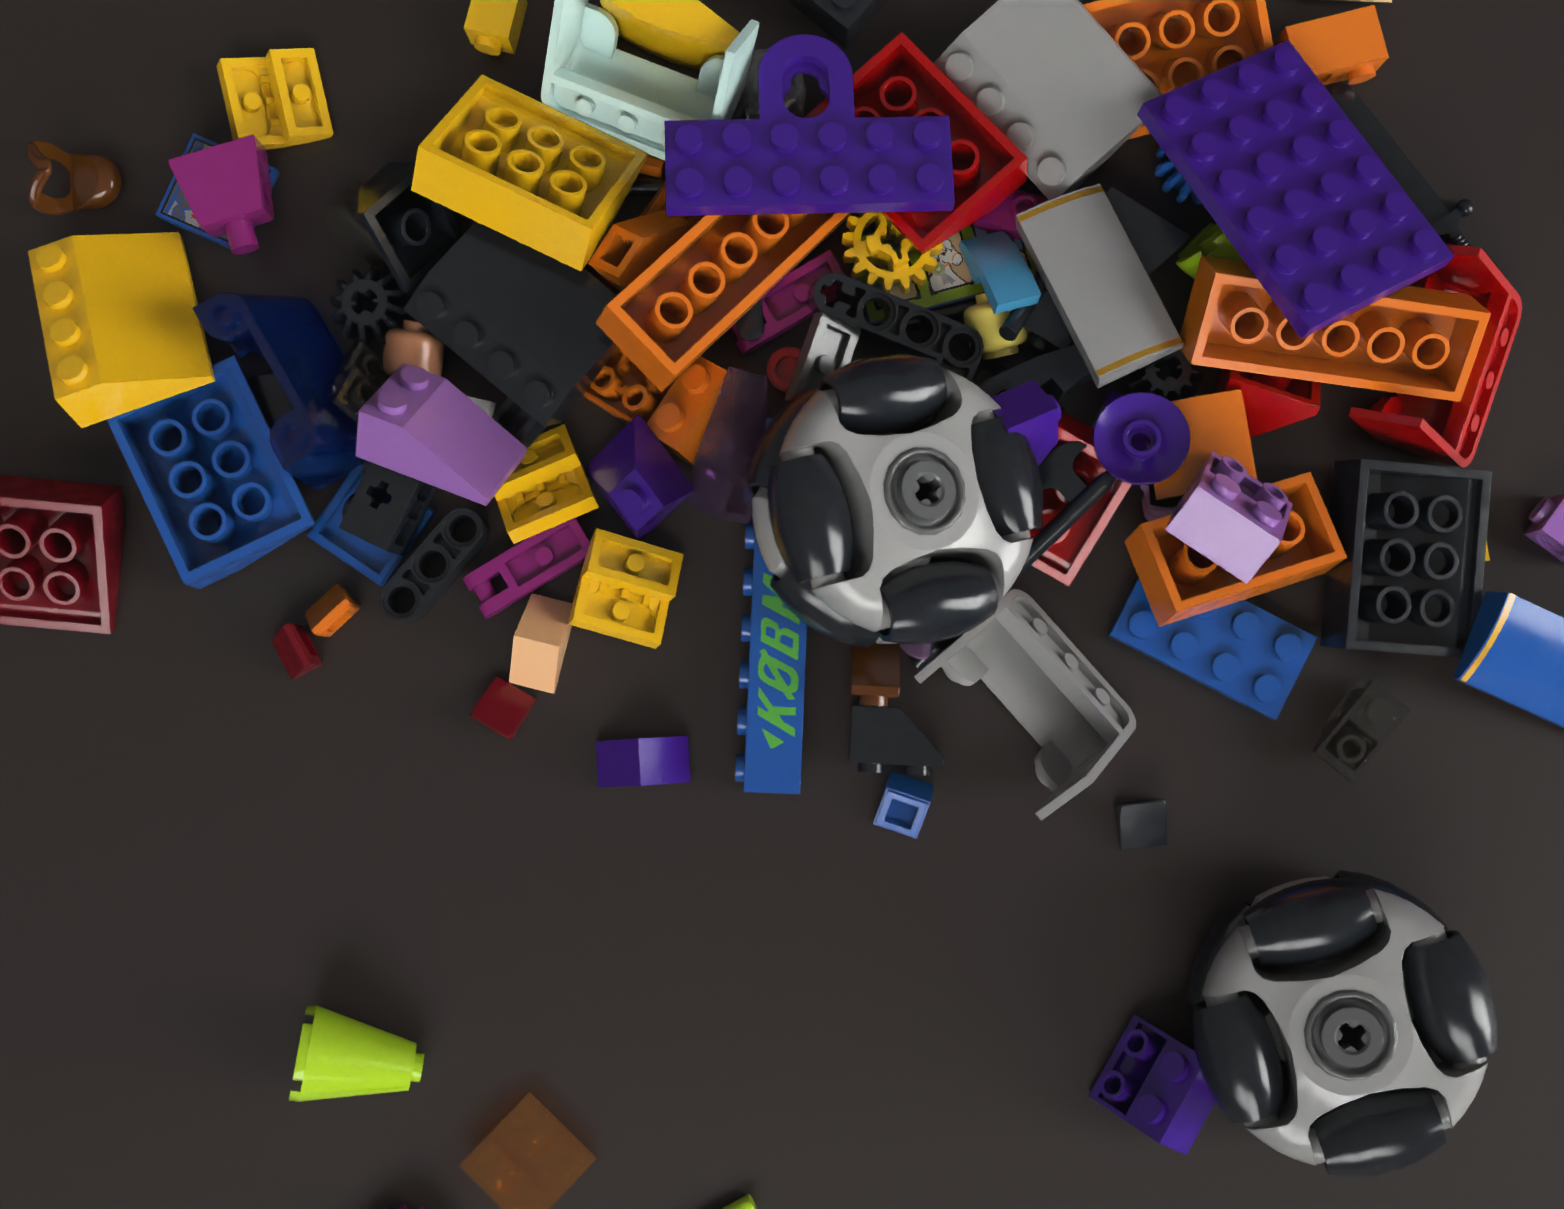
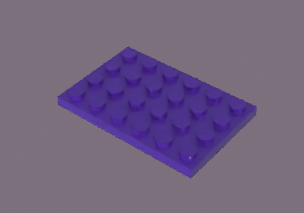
(1295, 187)

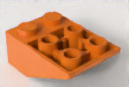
(674, 415)

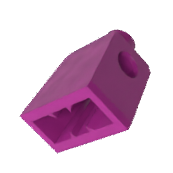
(228, 190)

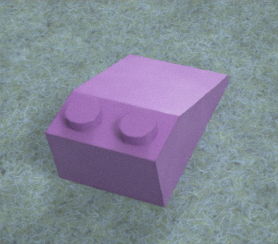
(436, 436)

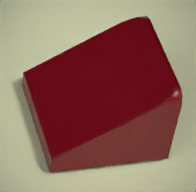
(296, 650)
(503, 707)

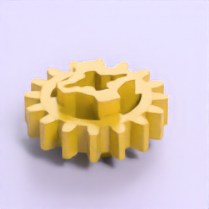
(874, 251)

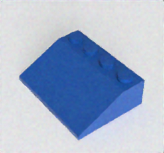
(212, 477)

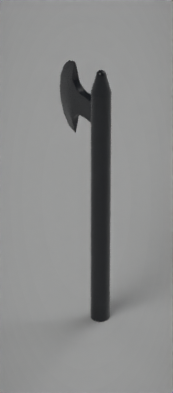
(1055, 473)

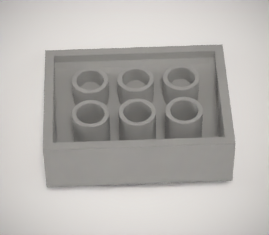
(1050, 86)

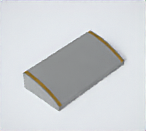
(1098, 283)

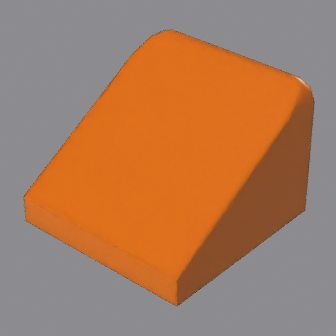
(331, 611)

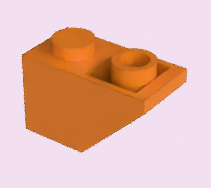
(636, 245)

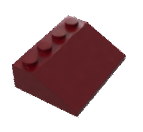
(60, 553)

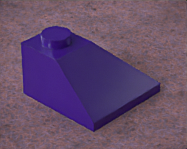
(639, 478)

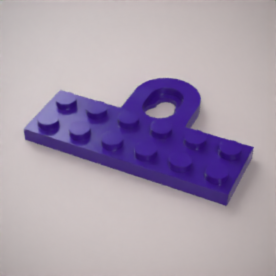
(808, 162)

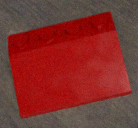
(984, 161)

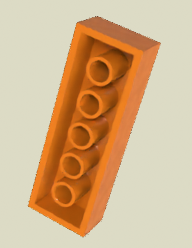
(707, 286)
(1401, 344)

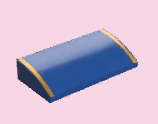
(1517, 655)

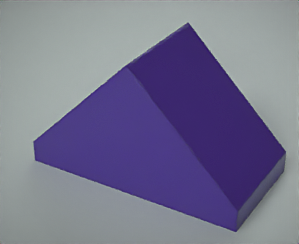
(643, 761)

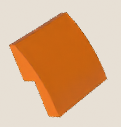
(1217, 425)

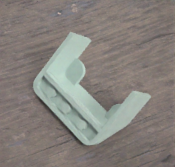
(630, 94)

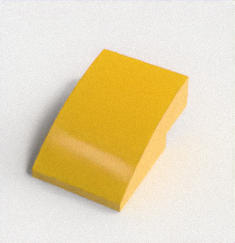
(672, 29)

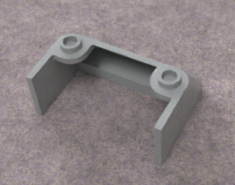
(1046, 689)

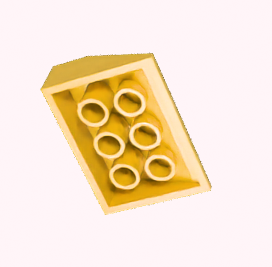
(527, 171)
(118, 322)

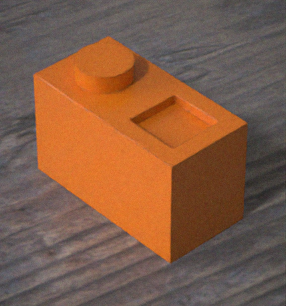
(1340, 45)

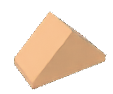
(540, 643)

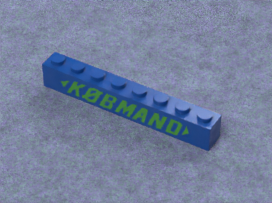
(773, 683)

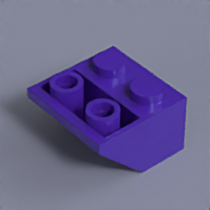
(1155, 1085)

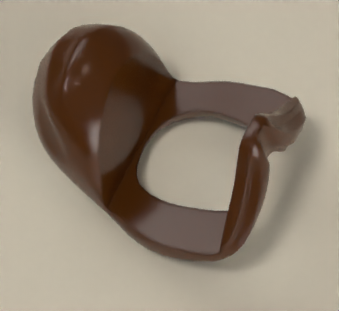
(92, 177)

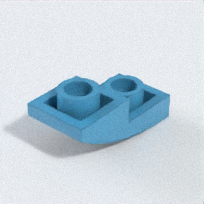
(1001, 271)

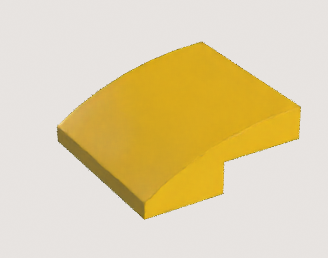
(276, 98)
(545, 487)
(625, 588)

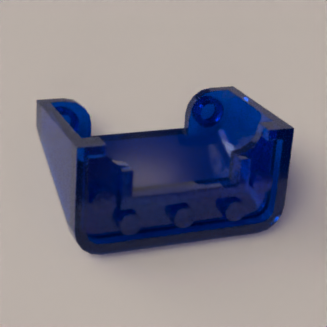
(289, 332)

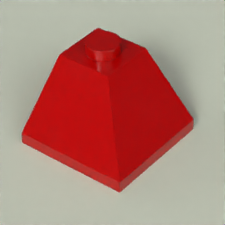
(1271, 400)

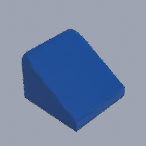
(904, 804)

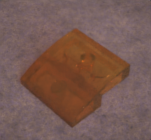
(527, 1158)

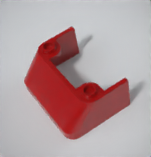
(1446, 428)

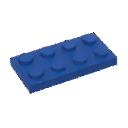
(1227, 649)

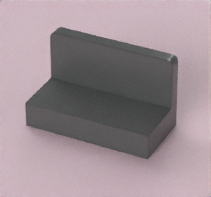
(825, 349)

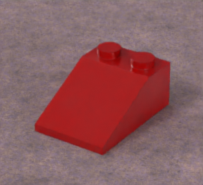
(1073, 547)

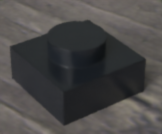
(518, 422)

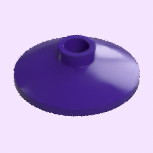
(1144, 417)

